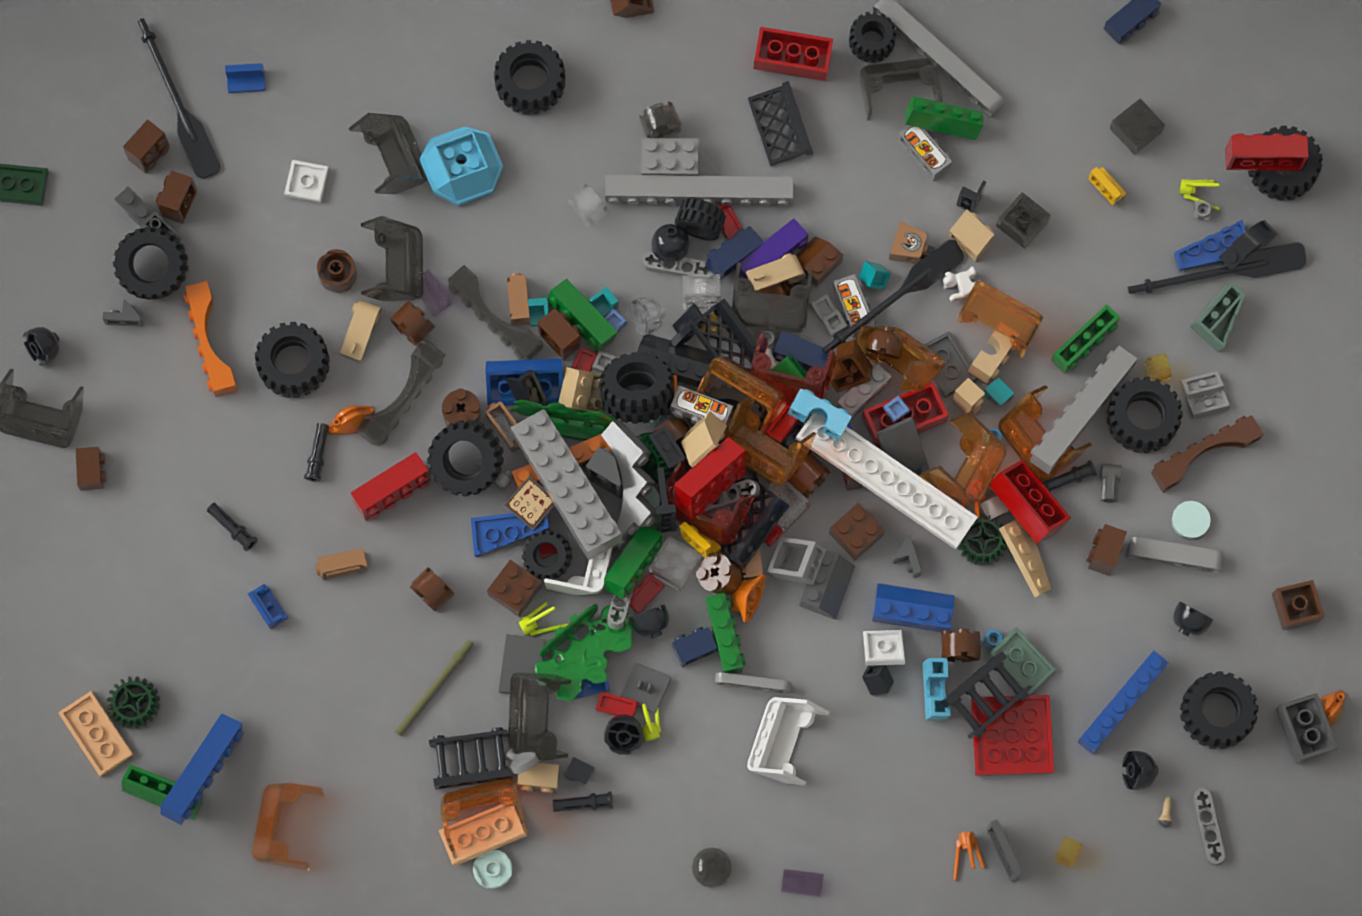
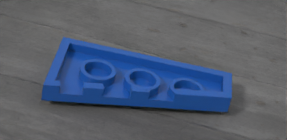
(1208, 249)
(501, 530)

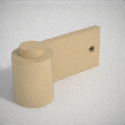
(776, 272)
(360, 329)

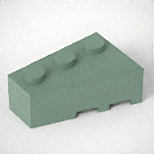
(1218, 317)

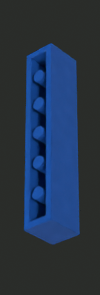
(1123, 702)
(201, 769)

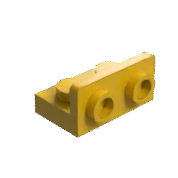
(1106, 185)
(698, 541)

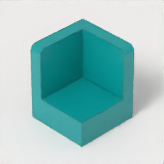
(874, 275)
(604, 301)
(537, 309)
(998, 392)

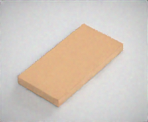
(96, 734)
(483, 833)

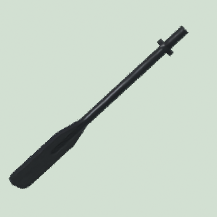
(188, 127)
(1258, 264)
(919, 278)

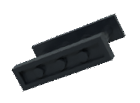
(969, 689)
(463, 777)

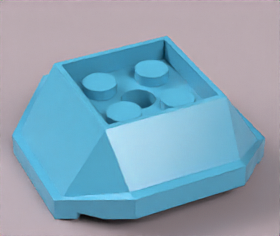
(461, 181)

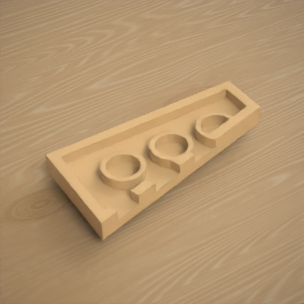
(1026, 556)

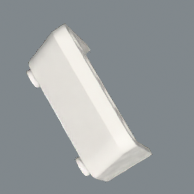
(591, 583)
(778, 737)

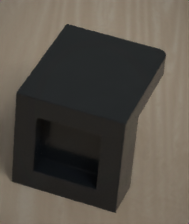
(878, 679)
(579, 771)

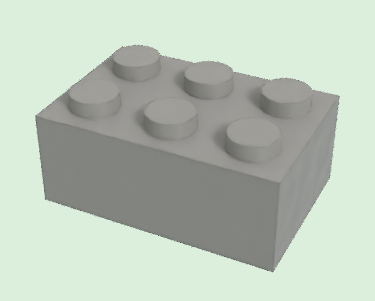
(670, 156)

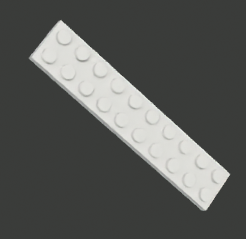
(891, 481)

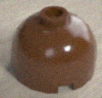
(884, 343)

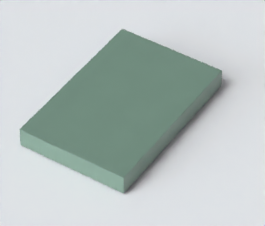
(1023, 660)

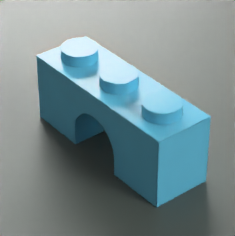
(807, 403)
(934, 678)

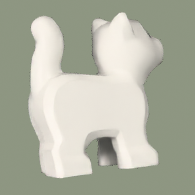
(962, 280)

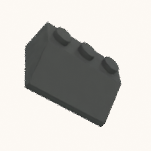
(604, 471)
(829, 586)
(1306, 728)

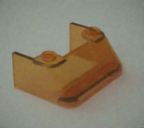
(1002, 314)
(916, 363)
(747, 383)
(1024, 432)
(761, 451)
(980, 466)
(501, 791)
(264, 846)

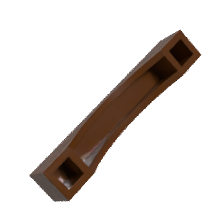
(1241, 435)

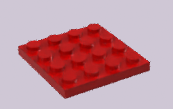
(1016, 740)

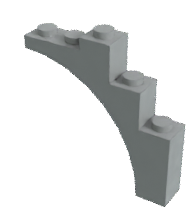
(631, 455)

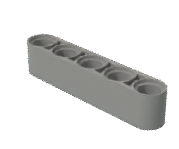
(1175, 554)

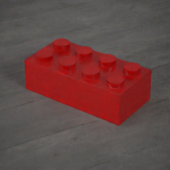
(793, 53)
(1266, 152)
(925, 410)
(710, 478)
(391, 486)
(1029, 501)

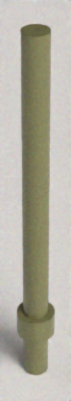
(458, 657)

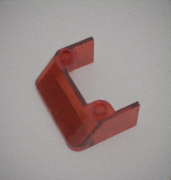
(816, 381)
(725, 523)

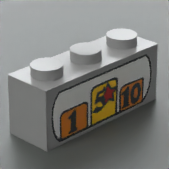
(925, 151)
(852, 301)
(863, 394)
(696, 406)

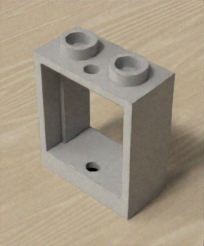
(807, 572)

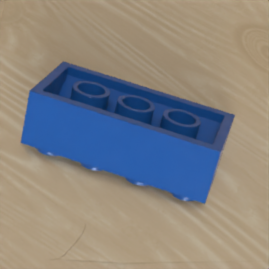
(548, 372)
(913, 608)

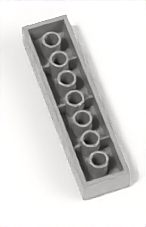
(566, 484)

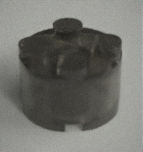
(660, 121)

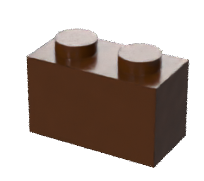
(90, 468)

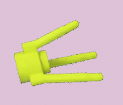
(1189, 186)
(529, 623)
(651, 731)

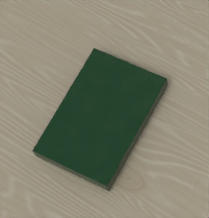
(23, 184)

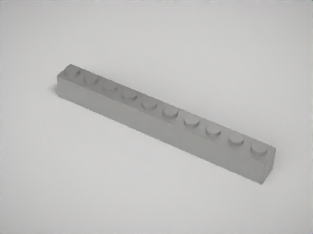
(713, 189)

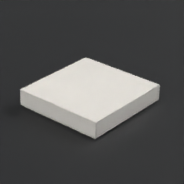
(306, 181)
(883, 647)

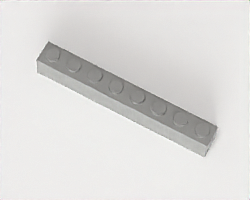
(1083, 410)

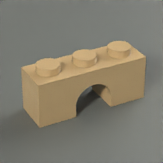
(986, 365)

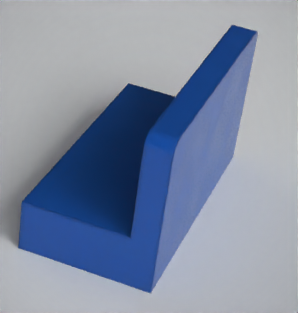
(245, 78)

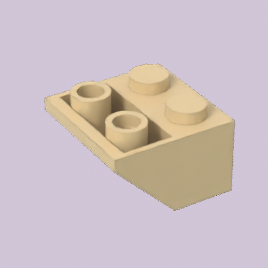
(971, 235)
(581, 390)
(703, 438)

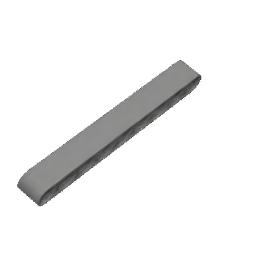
(942, 58)

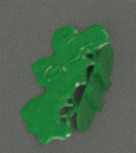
(568, 421)
(584, 657)

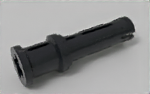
(315, 462)
(1076, 474)
(237, 532)
(593, 801)

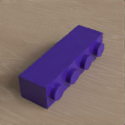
(783, 242)

